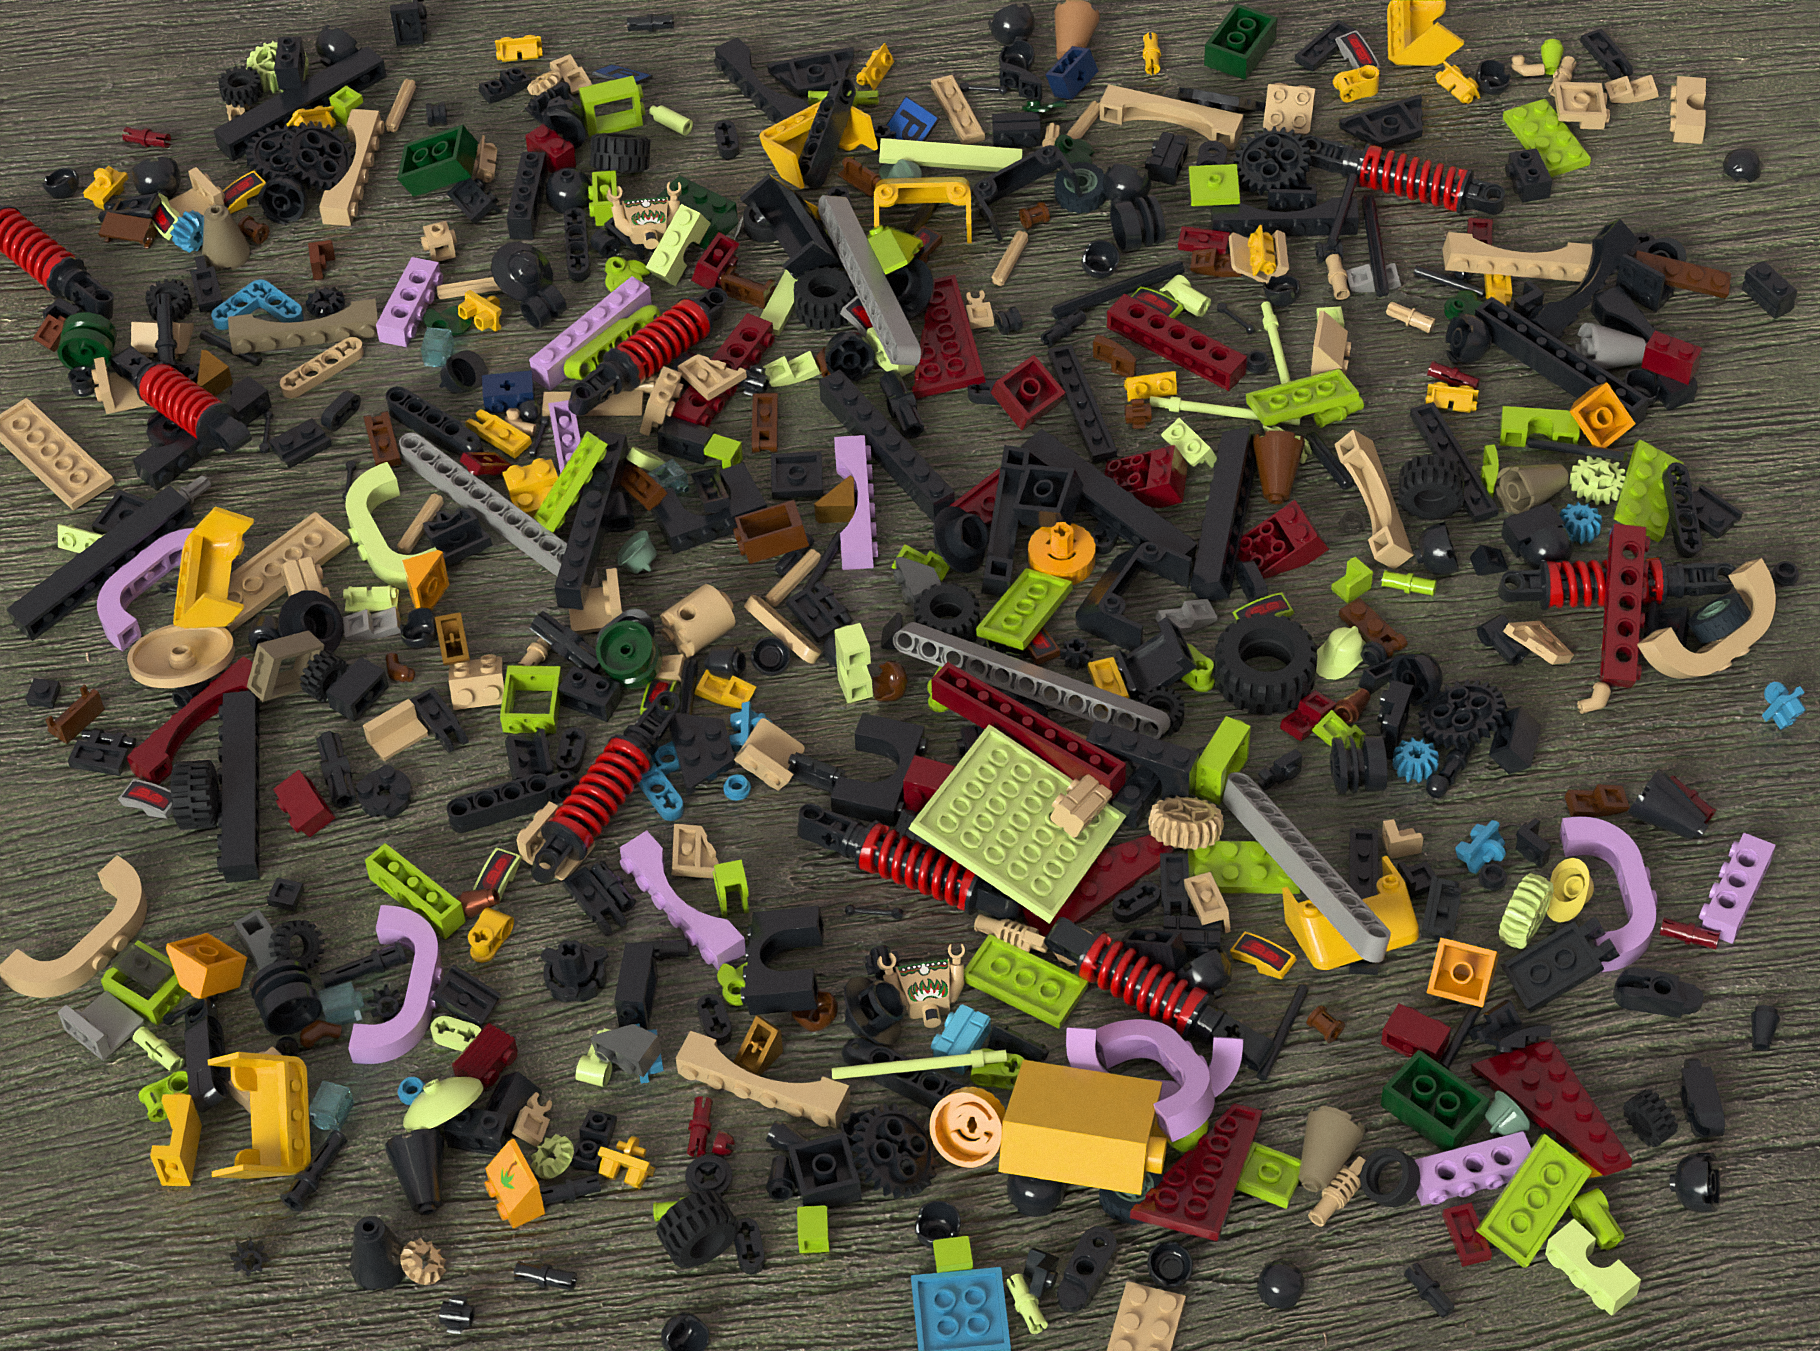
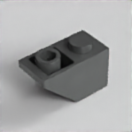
(914, 578)
(255, 935)
(628, 1047)

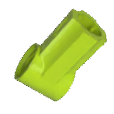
(1594, 1212)

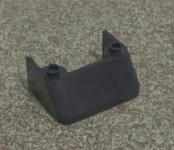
(1017, 176)
(793, 226)
(1104, 606)

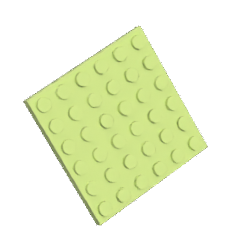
(999, 825)

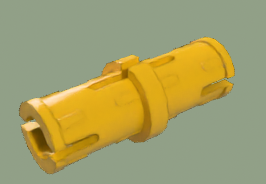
(1151, 53)

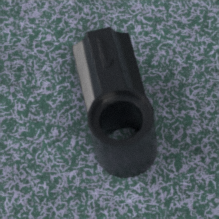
(1492, 634)

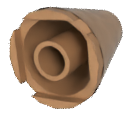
(1074, 25)

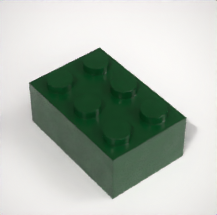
(1240, 41)
(438, 160)
(714, 207)
(1434, 1102)

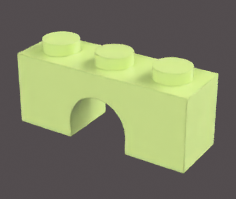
(684, 228)
(852, 662)
(1607, 1286)

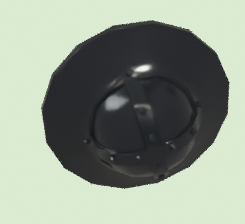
(520, 270)
(912, 287)
(960, 538)
(312, 612)
(873, 1010)

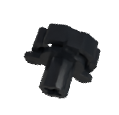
(573, 968)

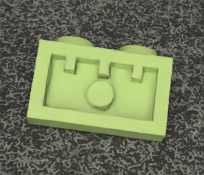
(1189, 444)

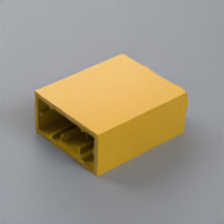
(1082, 1128)

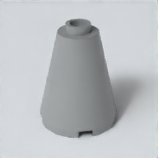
(1609, 347)

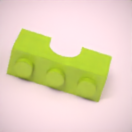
(1521, 422)

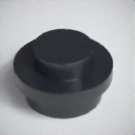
(1257, 362)
(1785, 573)
(1373, 653)
(1492, 877)

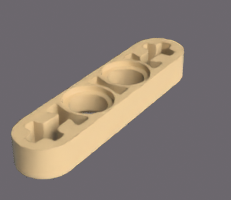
(346, 352)
(782, 629)

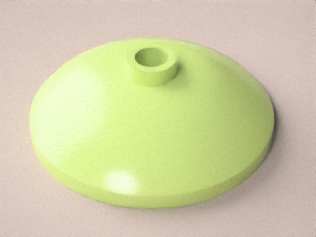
(441, 1102)

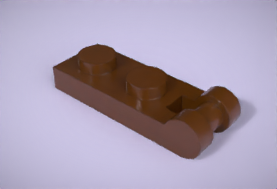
(765, 422)
(382, 439)
(1372, 626)

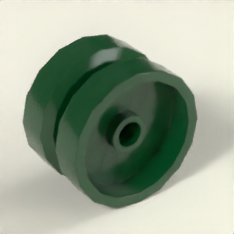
(86, 338)
(629, 654)

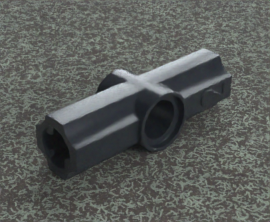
(901, 404)
(565, 642)
(336, 769)

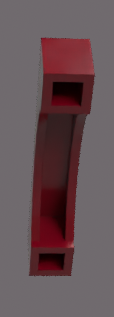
(155, 755)

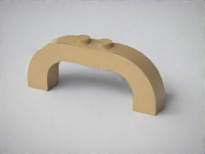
(1670, 657)
(94, 951)

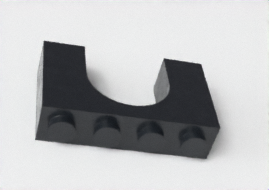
(686, 530)
(1170, 762)
(885, 798)
(770, 934)

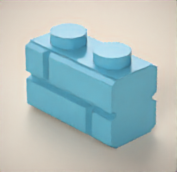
(963, 1032)

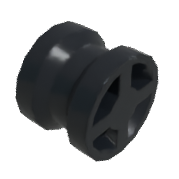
(436, 114)
(605, 243)
(1008, 320)
(82, 381)

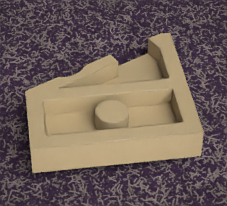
(710, 376)
(1539, 640)
(692, 852)

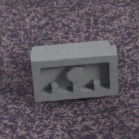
(102, 1024)

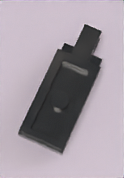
(206, 285)

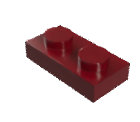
(1200, 239)
(484, 463)
(1462, 1227)

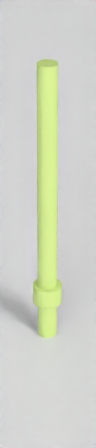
(1271, 324)
(1175, 404)
(976, 1058)

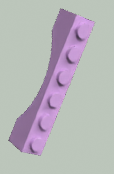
(549, 362)
(856, 538)
(713, 936)

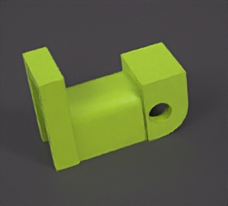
(730, 878)

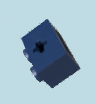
(1072, 72)
(507, 390)

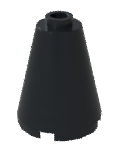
(1668, 808)
(419, 1167)
(376, 1255)

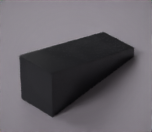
(1376, 676)

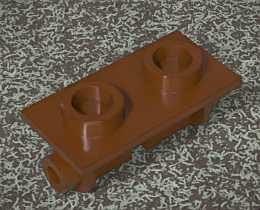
(859, 177)

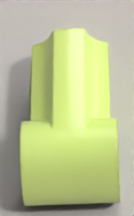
(1181, 291)
(592, 1069)

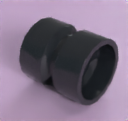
(541, 308)

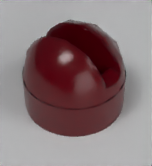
(721, 1142)

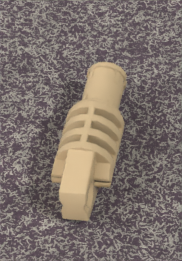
(1011, 932)
(1338, 1192)

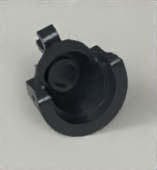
(566, 119)

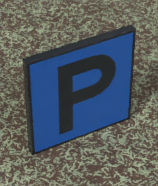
(615, 72)
(912, 121)

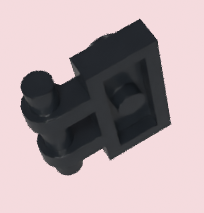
(812, 613)
(100, 757)

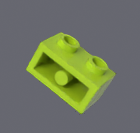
(601, 206)

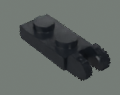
(1606, 53)
(137, 206)
(438, 718)
(1173, 871)
(593, 899)

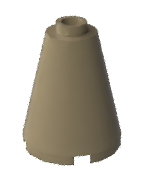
(222, 240)
(1529, 485)
(1327, 1146)

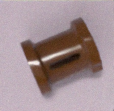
(1026, 215)
(254, 229)
(1325, 1024)

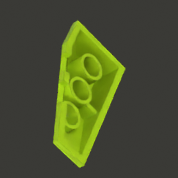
(893, 247)

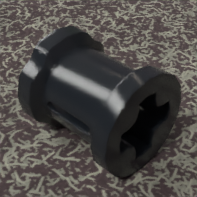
(1321, 248)

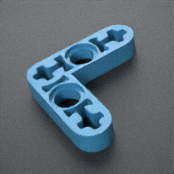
(255, 298)
(657, 776)

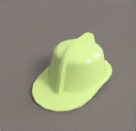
(1340, 653)

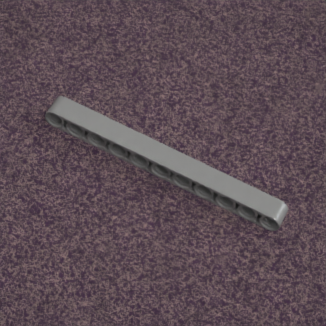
(869, 281)
(485, 503)
(1041, 677)
(1307, 867)

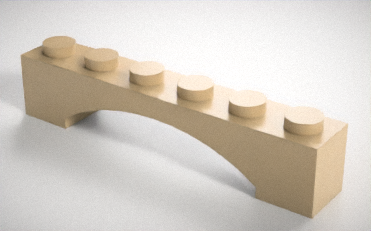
(1126, 104)
(341, 202)
(1468, 254)
(1388, 537)
(818, 1101)

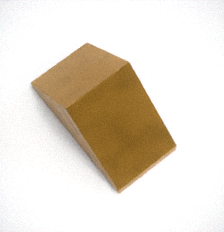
(213, 374)
(837, 504)
(452, 638)
(759, 1047)

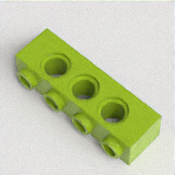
(415, 890)

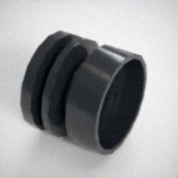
(1137, 223)
(1361, 763)
(285, 997)

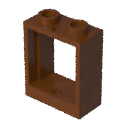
(770, 532)

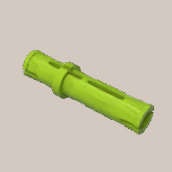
(861, 97)

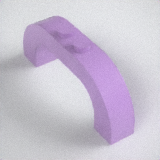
(132, 581)
(1616, 847)
(396, 1037)
(1156, 1041)
(1222, 1069)

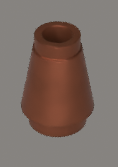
(1352, 706)
(476, 901)

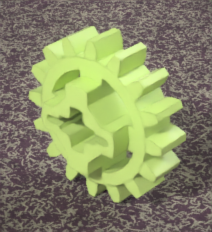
(1597, 480)

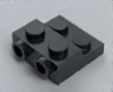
(1394, 714)

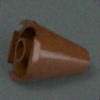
(1277, 463)

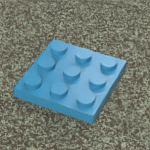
(961, 1311)

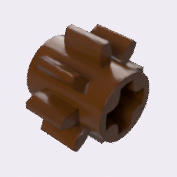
(1138, 413)

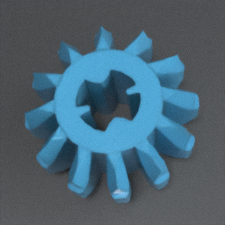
(188, 231)
(1581, 522)
(1415, 760)

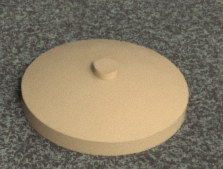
(180, 656)

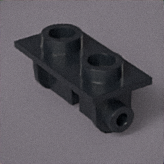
(814, 772)
(1007, 1039)

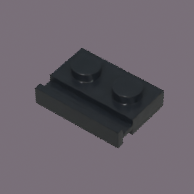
(300, 443)
(1714, 513)
(466, 996)

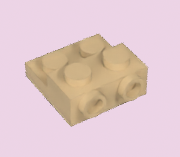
(1581, 104)
(661, 399)

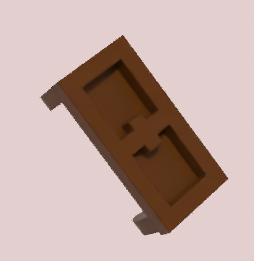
(128, 228)
(746, 289)
(77, 716)

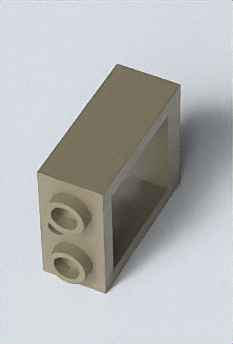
(264, 675)

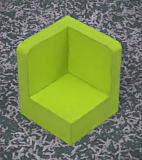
(343, 102)
(724, 449)
(1355, 582)
(812, 1229)
(953, 1254)

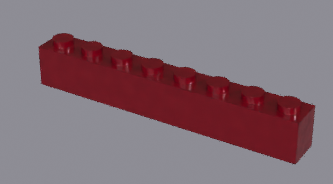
(1028, 728)

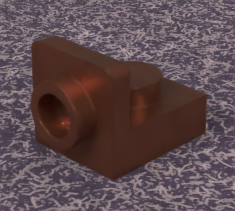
(319, 254)
(50, 332)

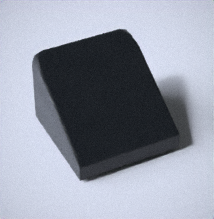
(1488, 561)
(889, 630)

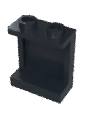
(1157, 661)

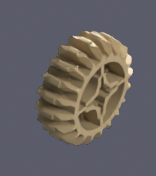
(1185, 822)

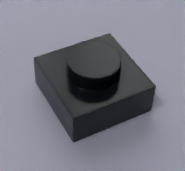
(43, 693)
(285, 894)

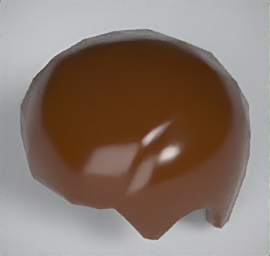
(890, 683)
(819, 1018)

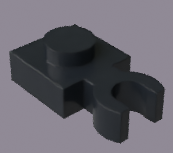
(1284, 768)

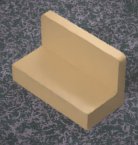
(394, 730)
(1207, 900)

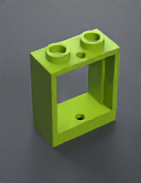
(609, 92)
(520, 678)
(1223, 755)
(159, 1004)

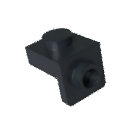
(1531, 298)
(61, 308)
(1531, 845)
(1416, 878)
(1042, 1270)

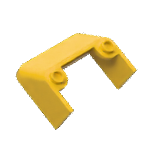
(1413, 36)
(787, 138)
(923, 190)
(207, 570)
(1327, 947)
(277, 1114)

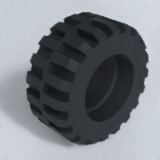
(1265, 637)

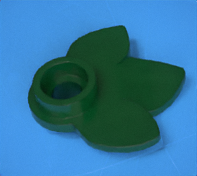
(1035, 106)
(1074, 149)
(1464, 302)
(447, 320)

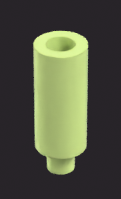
(671, 119)

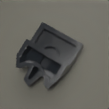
(457, 535)

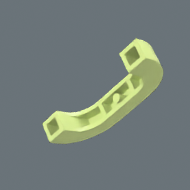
(362, 498)

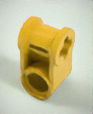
(1359, 84)
(489, 934)

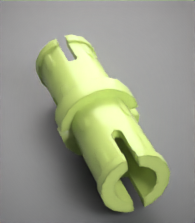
(158, 1050)
(1026, 1303)

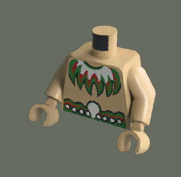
(645, 219)
(927, 987)

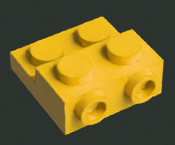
(530, 484)

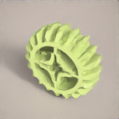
(264, 61)
(1526, 911)

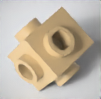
(439, 241)

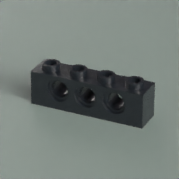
(527, 195)

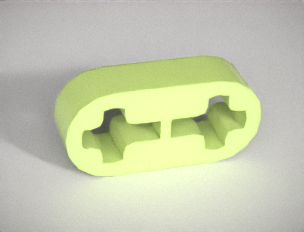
(644, 459)
(457, 1032)

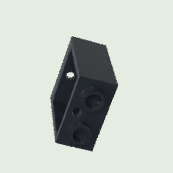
(636, 985)

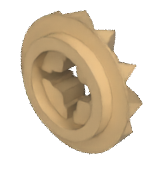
(544, 82)
(412, 1262)

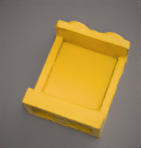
(177, 1162)

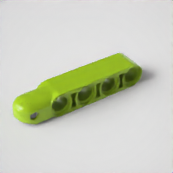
(592, 354)

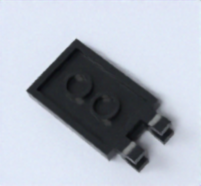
(1559, 963)

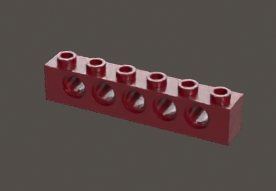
(1176, 342)
(740, 350)
(1611, 669)

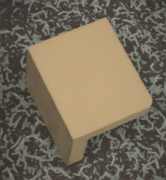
(1400, 842)

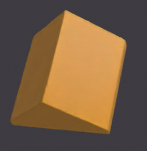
(426, 578)

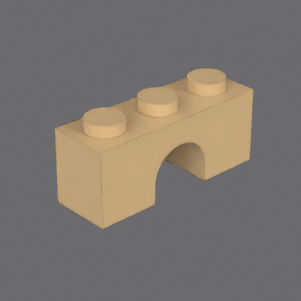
(1687, 109)

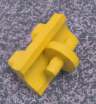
(106, 183)
(483, 310)
(637, 1168)

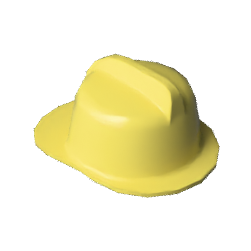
(1571, 888)

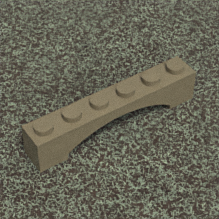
(258, 335)

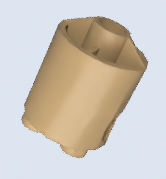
(698, 620)

